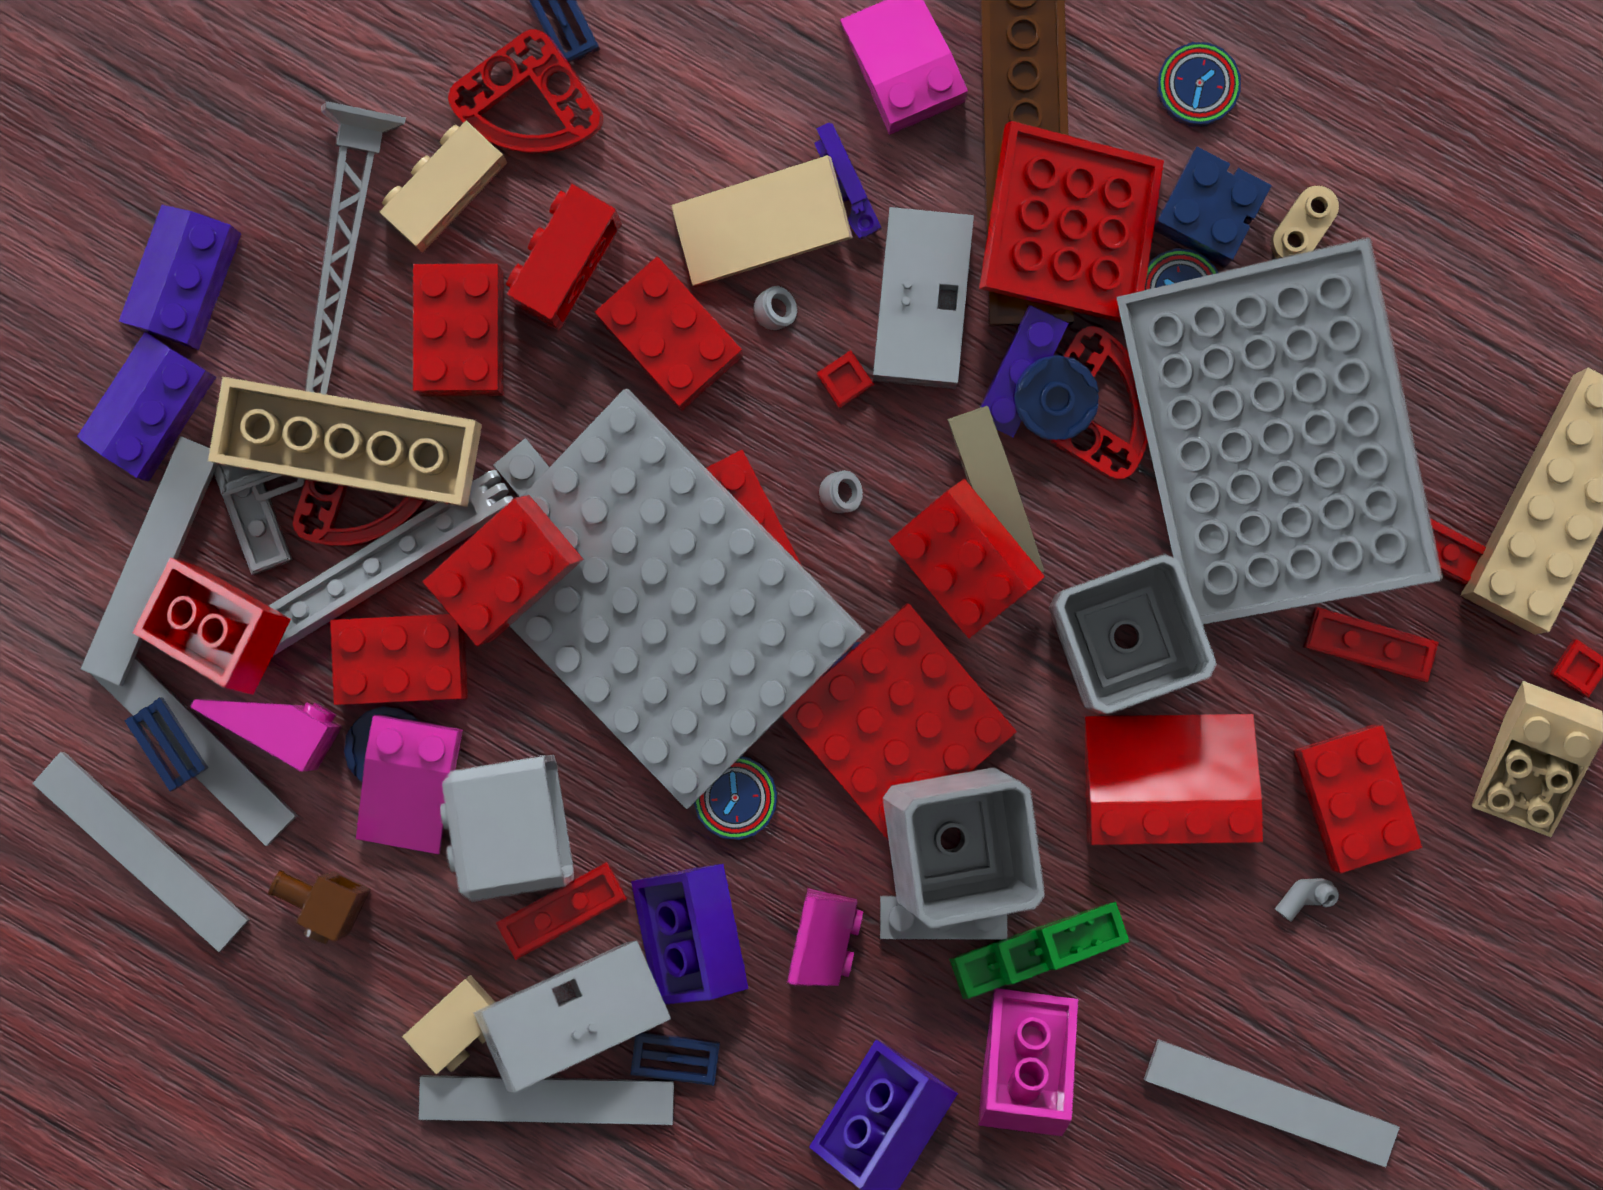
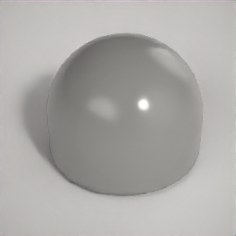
(765, 314)
(829, 492)

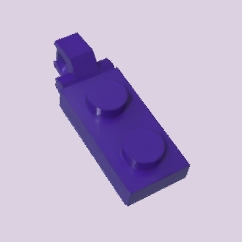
(862, 216)

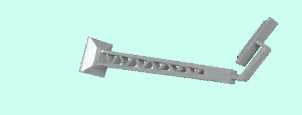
(358, 131)

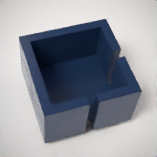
(1211, 207)

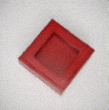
(845, 379)
(1579, 668)

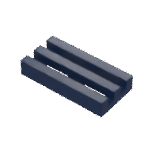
(577, 52)
(152, 753)
(676, 1041)

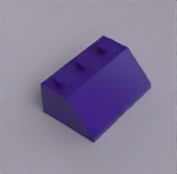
(180, 276)
(146, 407)
(690, 934)
(883, 1120)

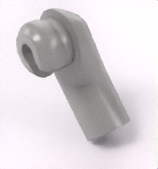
(1307, 892)

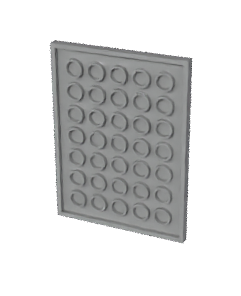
(1280, 433)
(684, 612)

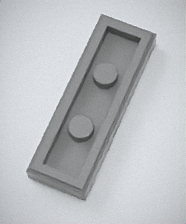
(254, 523)

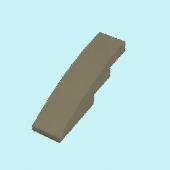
(991, 475)

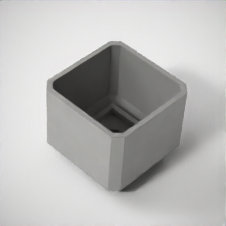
(1169, 643)
(507, 828)
(992, 866)

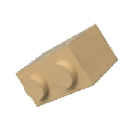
(450, 1027)

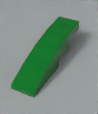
(1039, 950)

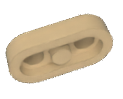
(1305, 222)

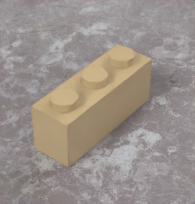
(442, 185)

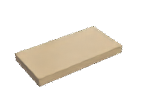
(762, 221)

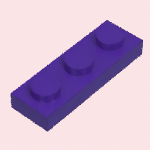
(1034, 339)

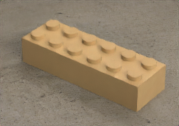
(345, 442)
(1549, 516)

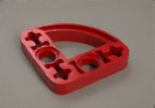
(540, 71)
(1135, 448)
(352, 536)

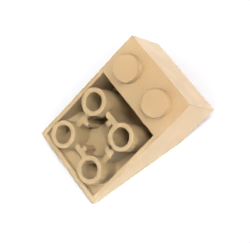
(1539, 758)

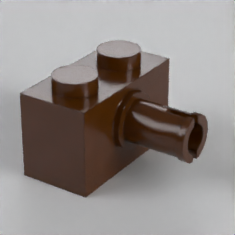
(326, 907)

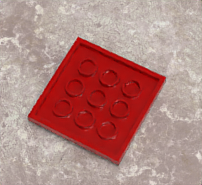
(1070, 221)
(897, 714)

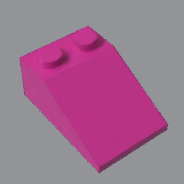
(904, 62)
(289, 732)
(404, 782)
(823, 939)
(1029, 1063)

